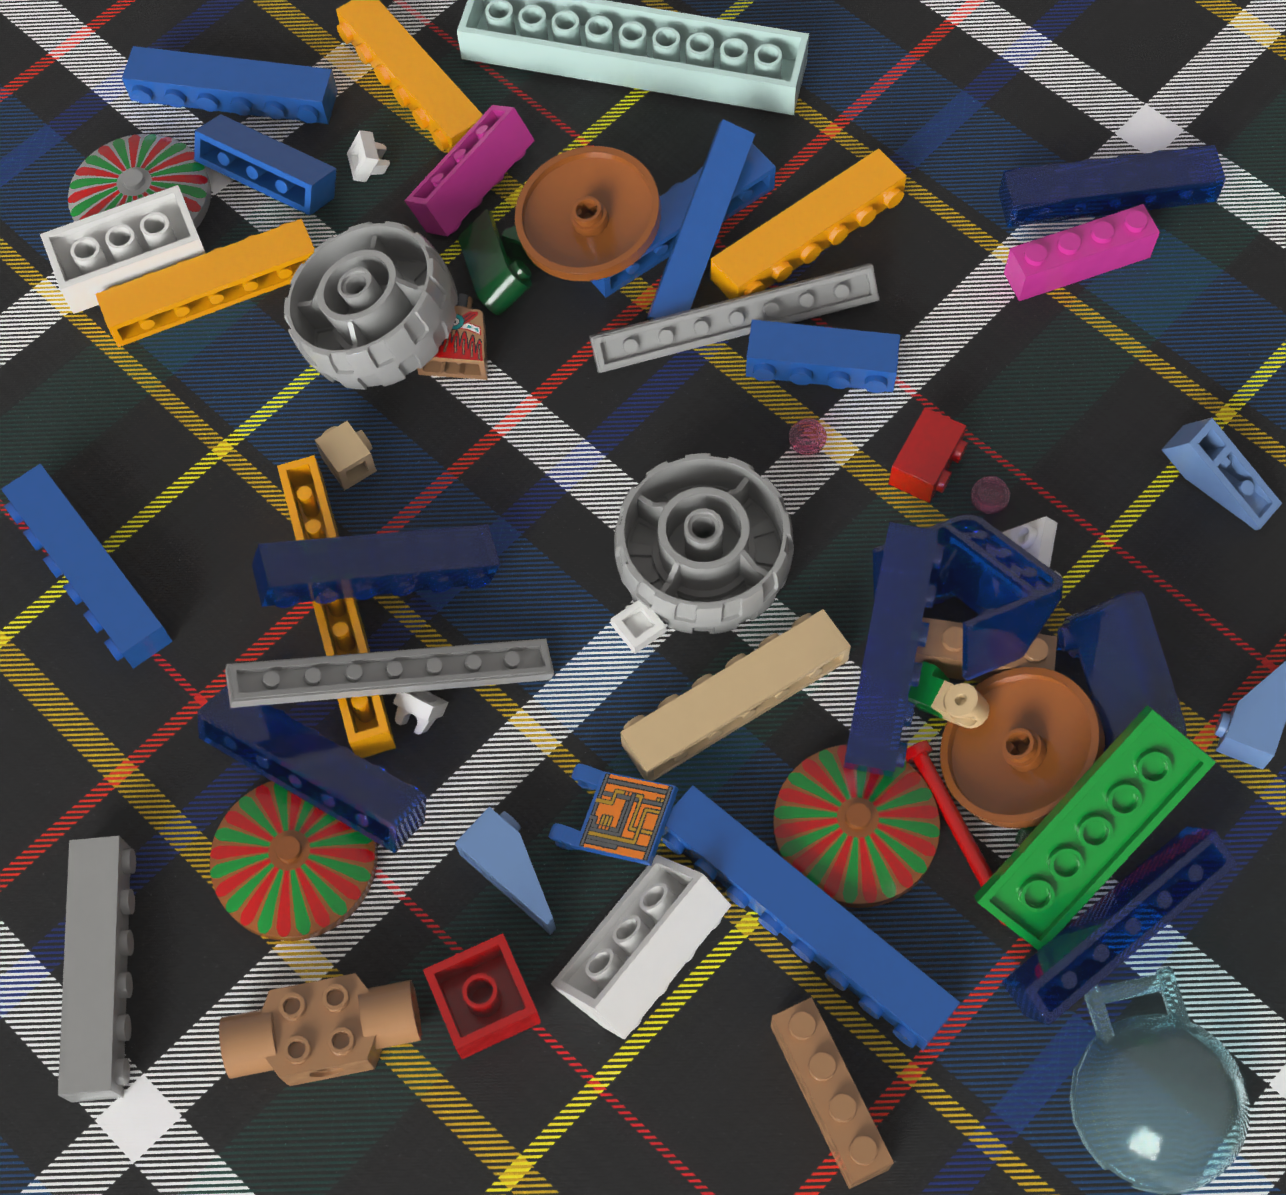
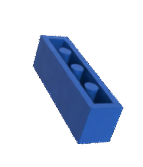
(265, 164)
(822, 356)

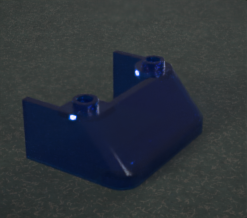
(998, 582)
(1121, 662)

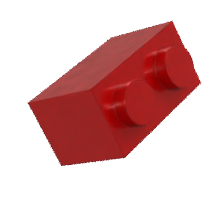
(927, 455)

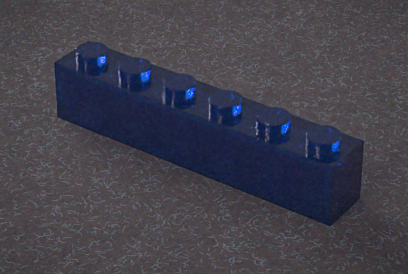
(1111, 185)
(374, 565)
(891, 650)
(315, 769)
(1119, 924)

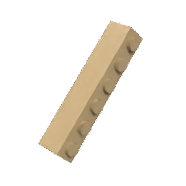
(734, 695)

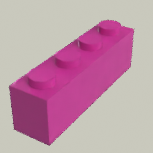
(470, 170)
(1081, 252)

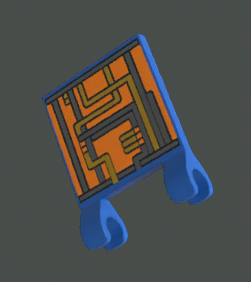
(622, 818)

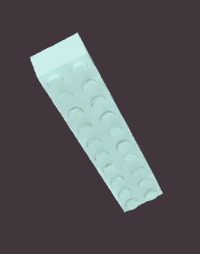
(640, 49)

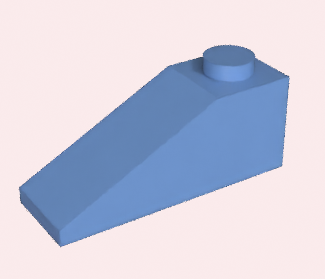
(1221, 471)
(1255, 722)
(501, 857)

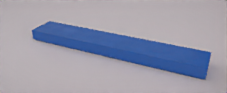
(702, 220)

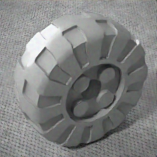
(371, 305)
(704, 543)

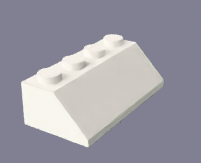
(121, 246)
(642, 945)

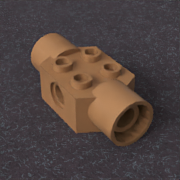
(320, 1029)

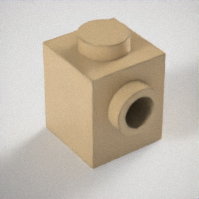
(346, 454)

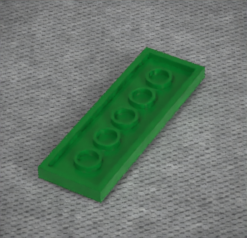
(1094, 828)

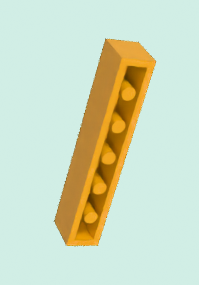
(408, 71)
(809, 227)
(205, 283)

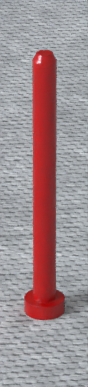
(919, 755)

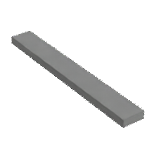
(733, 317)
(387, 672)

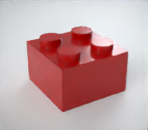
(482, 996)

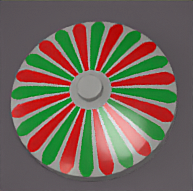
(137, 168)

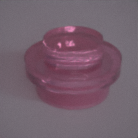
(807, 437)
(990, 495)

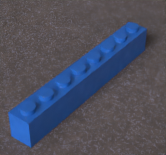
(809, 919)

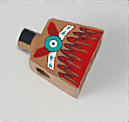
(466, 347)

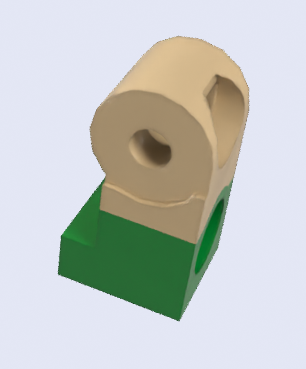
(951, 702)

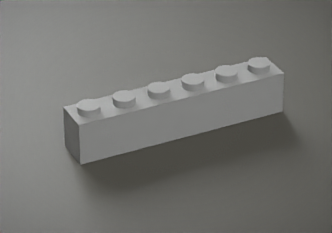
(96, 970)

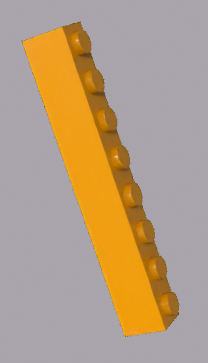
(340, 620)

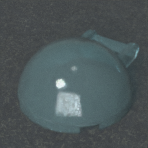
(1158, 1093)

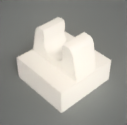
(366, 157)
(638, 626)
(422, 705)

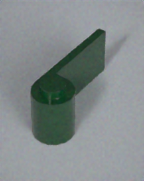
(493, 274)

